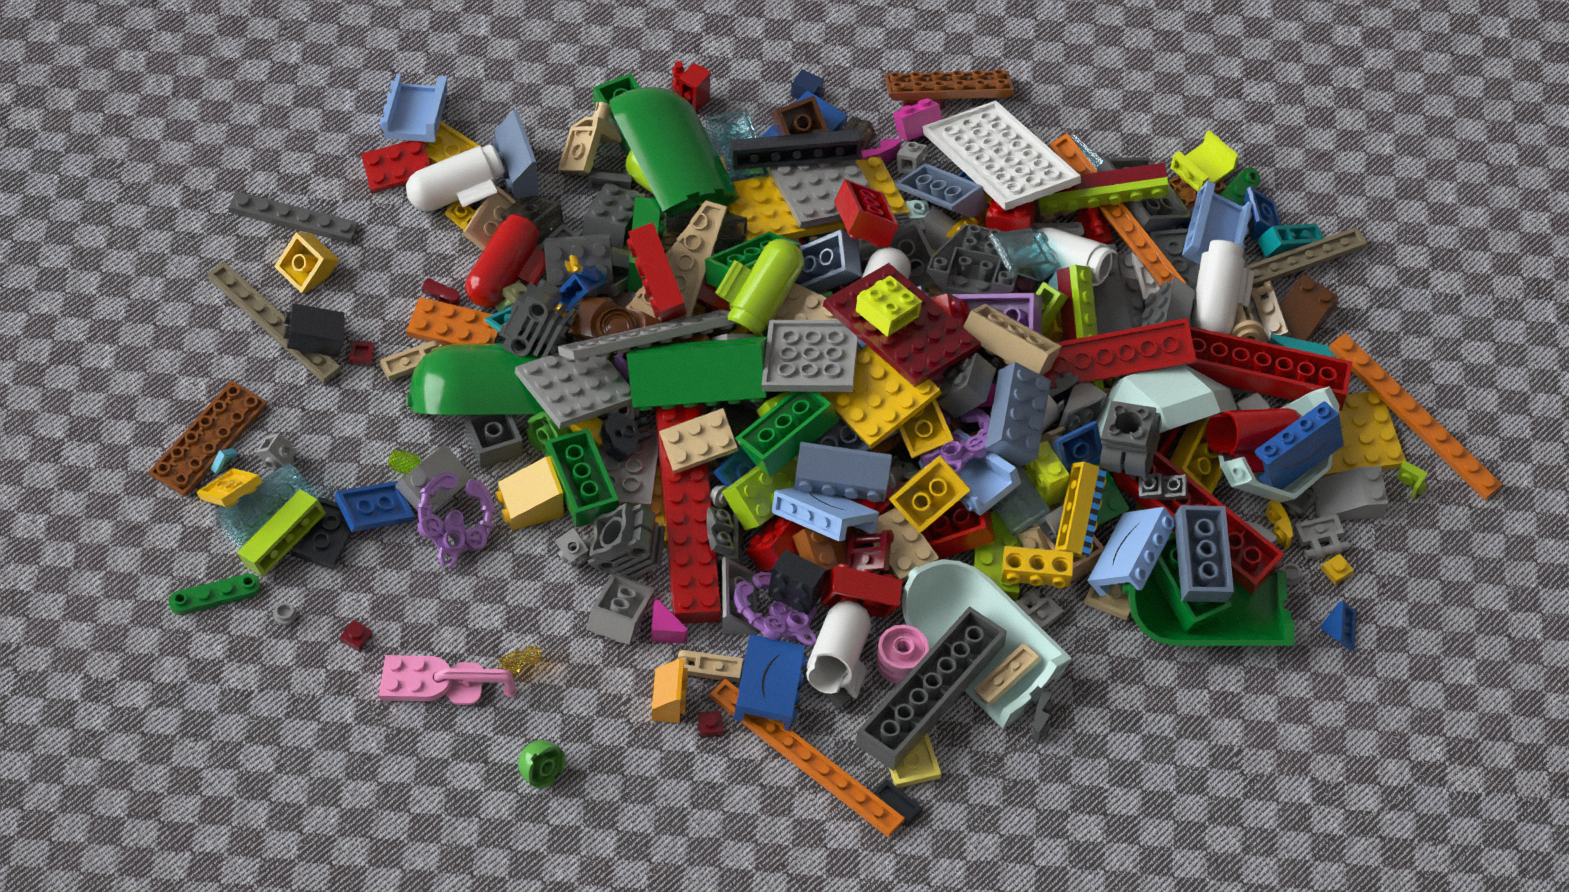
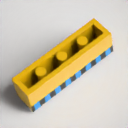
(1081, 509)

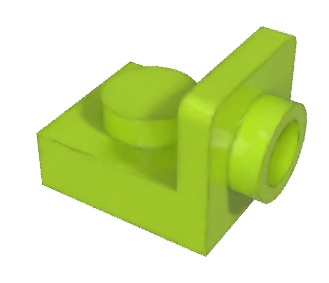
(1414, 477)

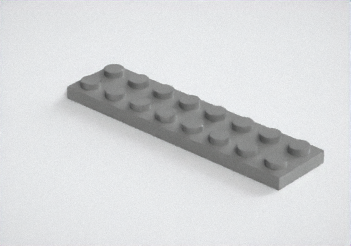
(645, 336)

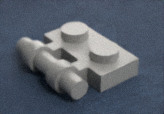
(1321, 530)
(1044, 610)

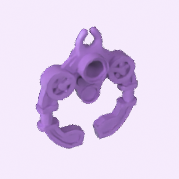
(957, 451)
(432, 528)
(782, 620)

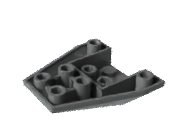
(971, 264)

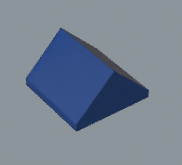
(1264, 213)
(1079, 446)

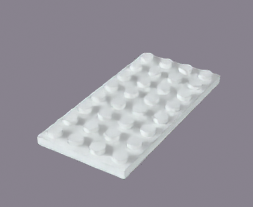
(1001, 155)

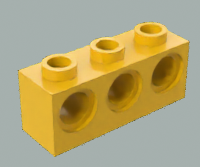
(1047, 560)

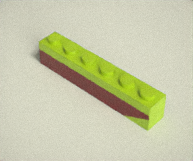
(1110, 188)
(1078, 311)

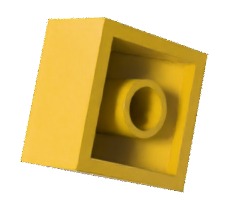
(306, 262)

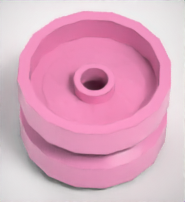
(900, 651)

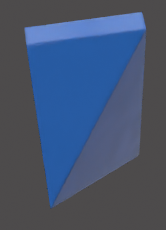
(1341, 625)

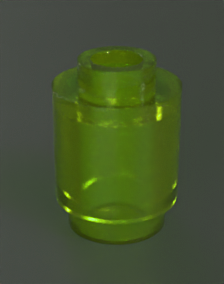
(403, 461)

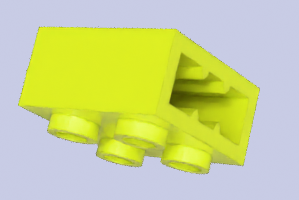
(888, 305)
(1048, 475)

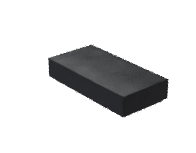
(898, 801)

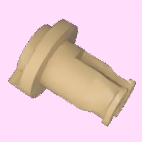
(1246, 326)

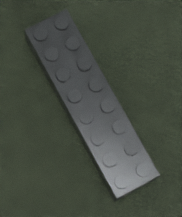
(931, 688)

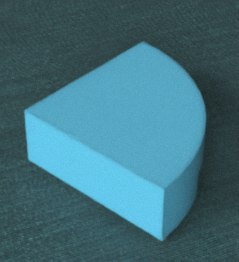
(222, 458)

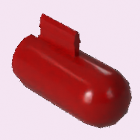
(507, 256)
(1243, 431)

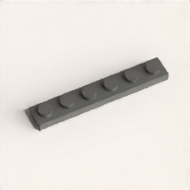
(293, 217)

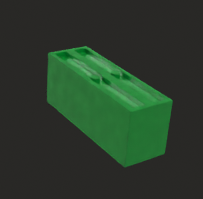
(697, 373)

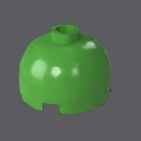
(542, 429)
(541, 763)

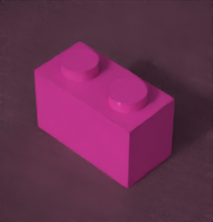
(912, 118)

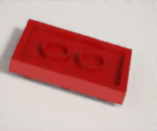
(394, 164)

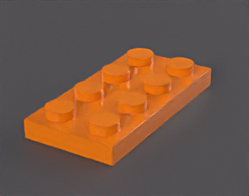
(449, 324)

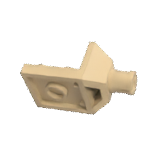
(585, 139)

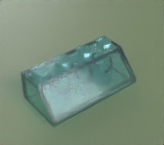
(730, 126)
(256, 509)

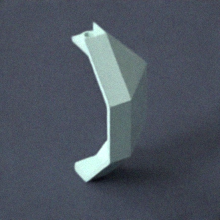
(1176, 392)
(1241, 476)

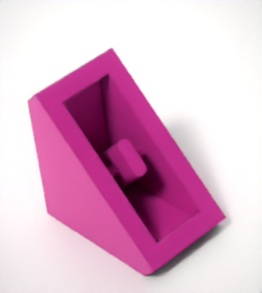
(666, 626)

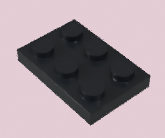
(326, 539)

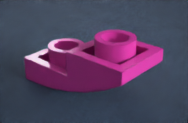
(887, 150)

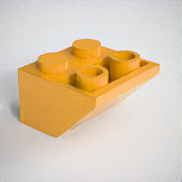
(670, 692)

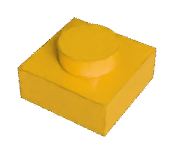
(1337, 569)

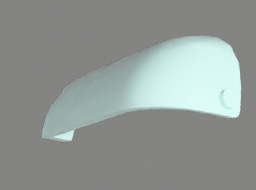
(942, 593)

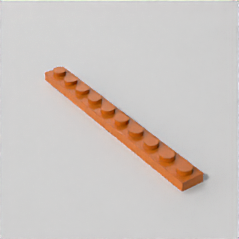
(1120, 218)
(1416, 417)
(813, 764)

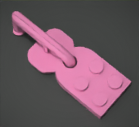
(414, 676)

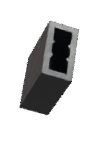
(314, 330)

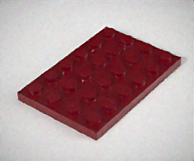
(918, 348)

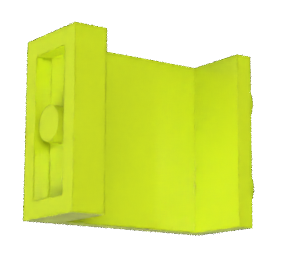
(1206, 162)

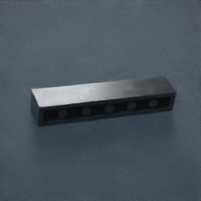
(795, 149)

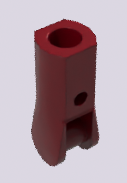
(440, 292)

